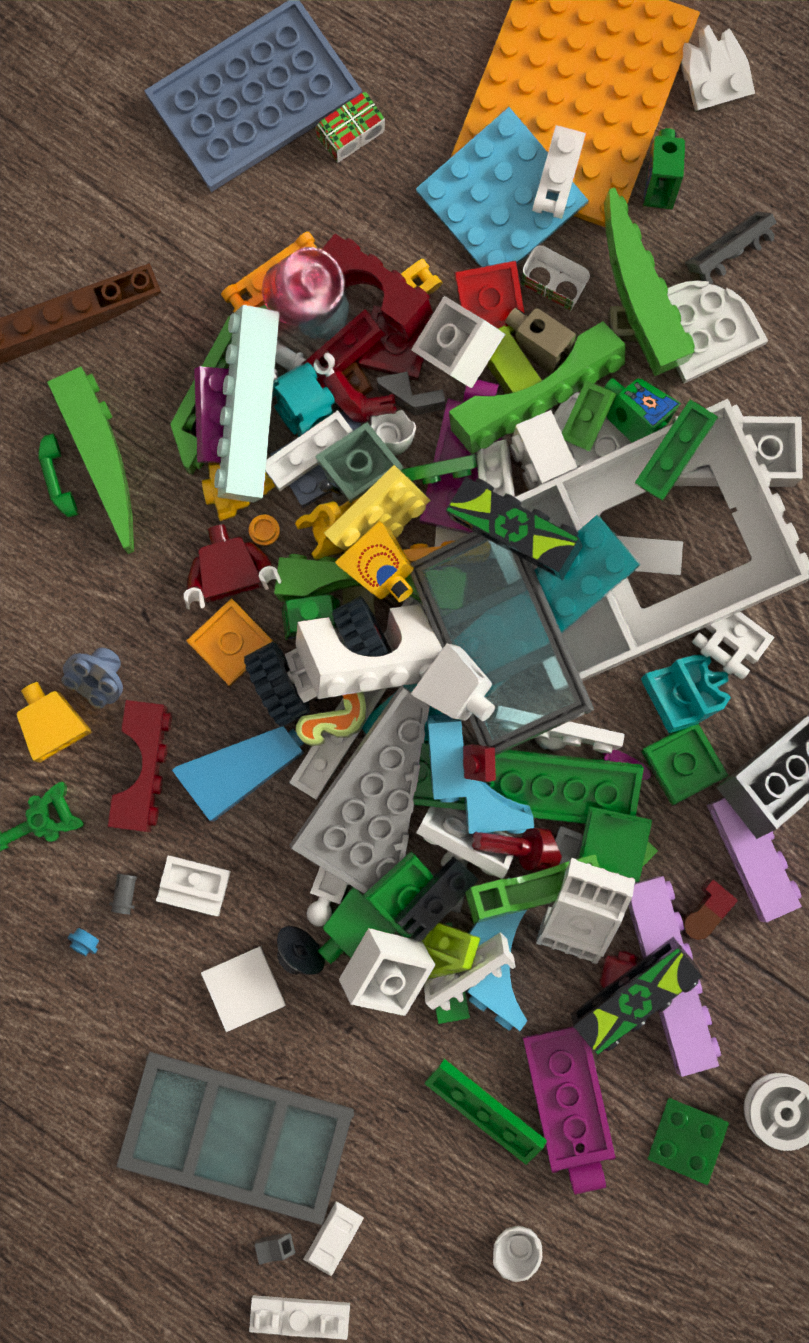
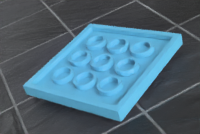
(490, 193)

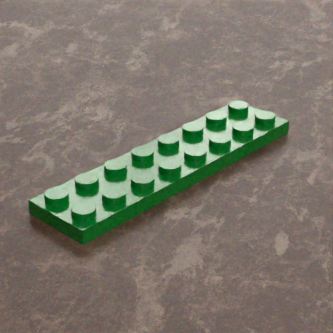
(550, 784)

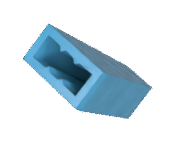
(234, 772)

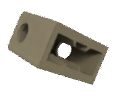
(542, 338)

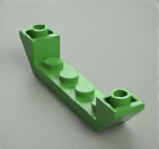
(186, 415)

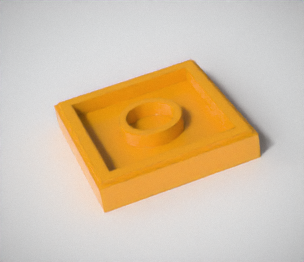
(227, 640)

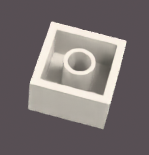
(458, 342)
(541, 450)
(386, 972)

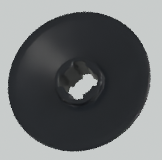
(299, 952)

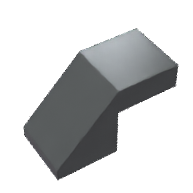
(415, 404)

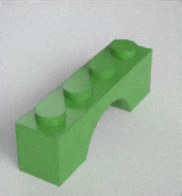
(518, 893)

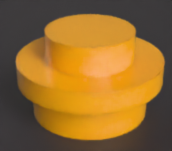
(264, 530)

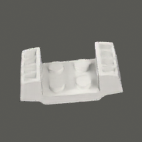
(586, 911)

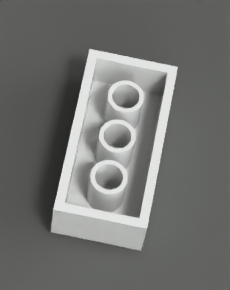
(778, 448)

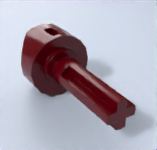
(532, 848)

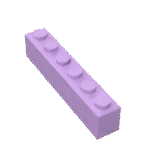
(685, 1019)

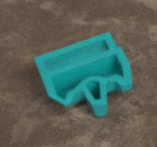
(686, 692)

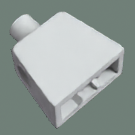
(455, 685)

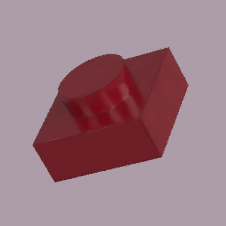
(479, 763)

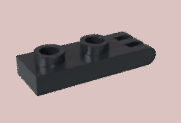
(436, 899)

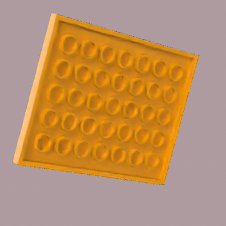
(587, 70)

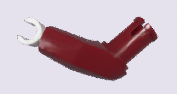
(349, 399)

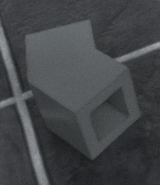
(274, 1248)

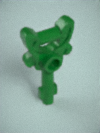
(39, 821)

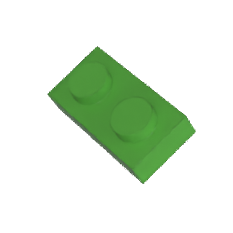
(588, 415)

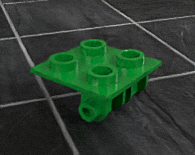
(688, 1141)

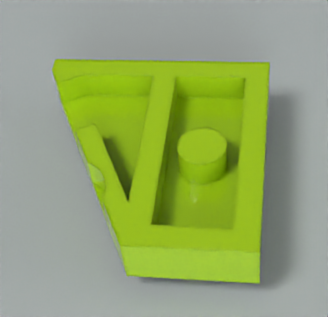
(450, 950)

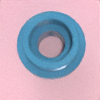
(83, 942)

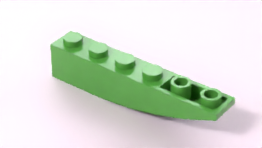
(643, 292)

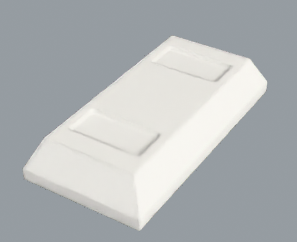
(333, 1238)

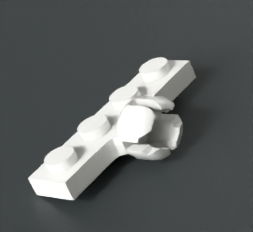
(575, 734)

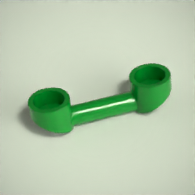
(50, 450)

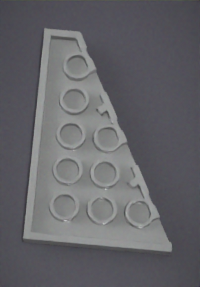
(367, 810)

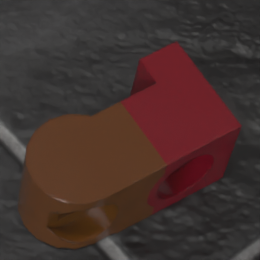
(709, 912)

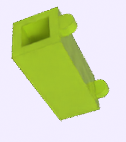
(511, 365)

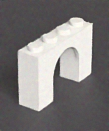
(341, 672)

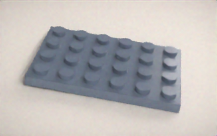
(253, 93)

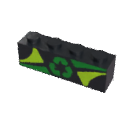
(514, 527)
(636, 996)

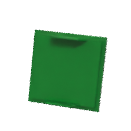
(616, 840)

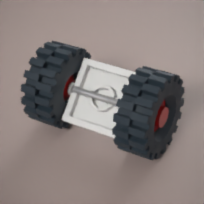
(283, 679)

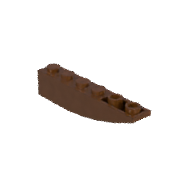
(74, 312)

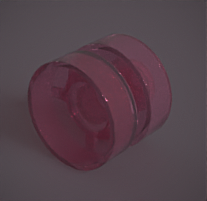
(303, 285)

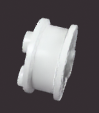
(779, 1111)

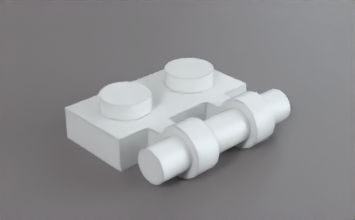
(741, 635)

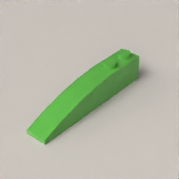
(97, 446)

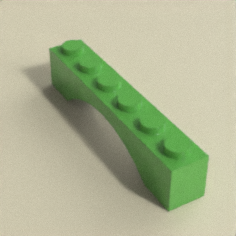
(488, 418)
(315, 578)

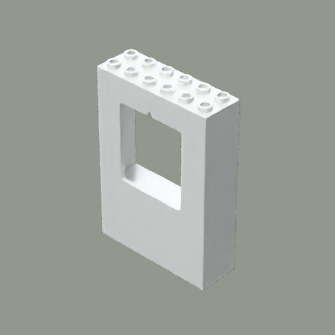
(617, 625)

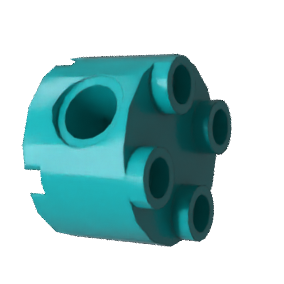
(302, 399)

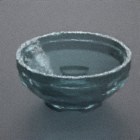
(329, 323)

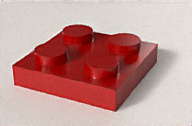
(490, 291)

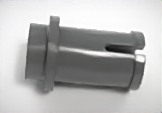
(123, 894)

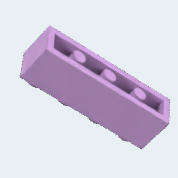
(756, 864)

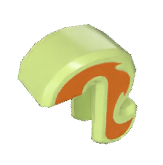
(336, 723)

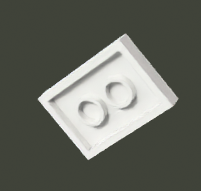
(449, 830)

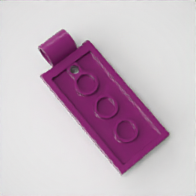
(447, 448)
(570, 1106)

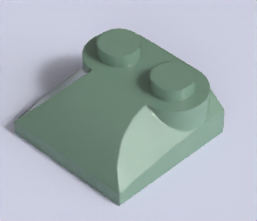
(357, 462)

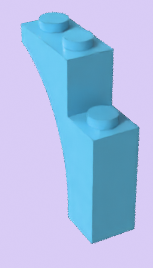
(484, 807)
(494, 991)

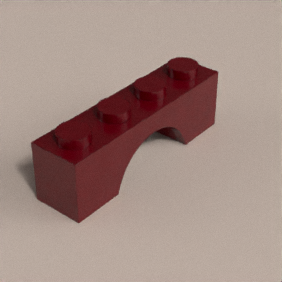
(403, 306)
(135, 806)

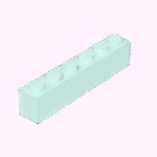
(247, 404)

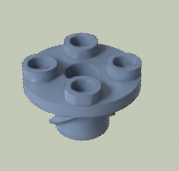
(94, 676)

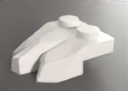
(716, 69)

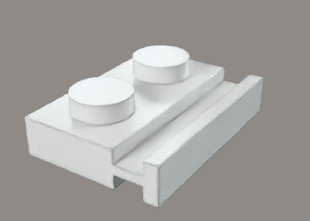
(193, 885)

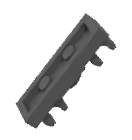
(732, 245)

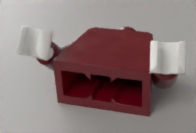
(227, 569)

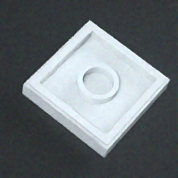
(243, 989)

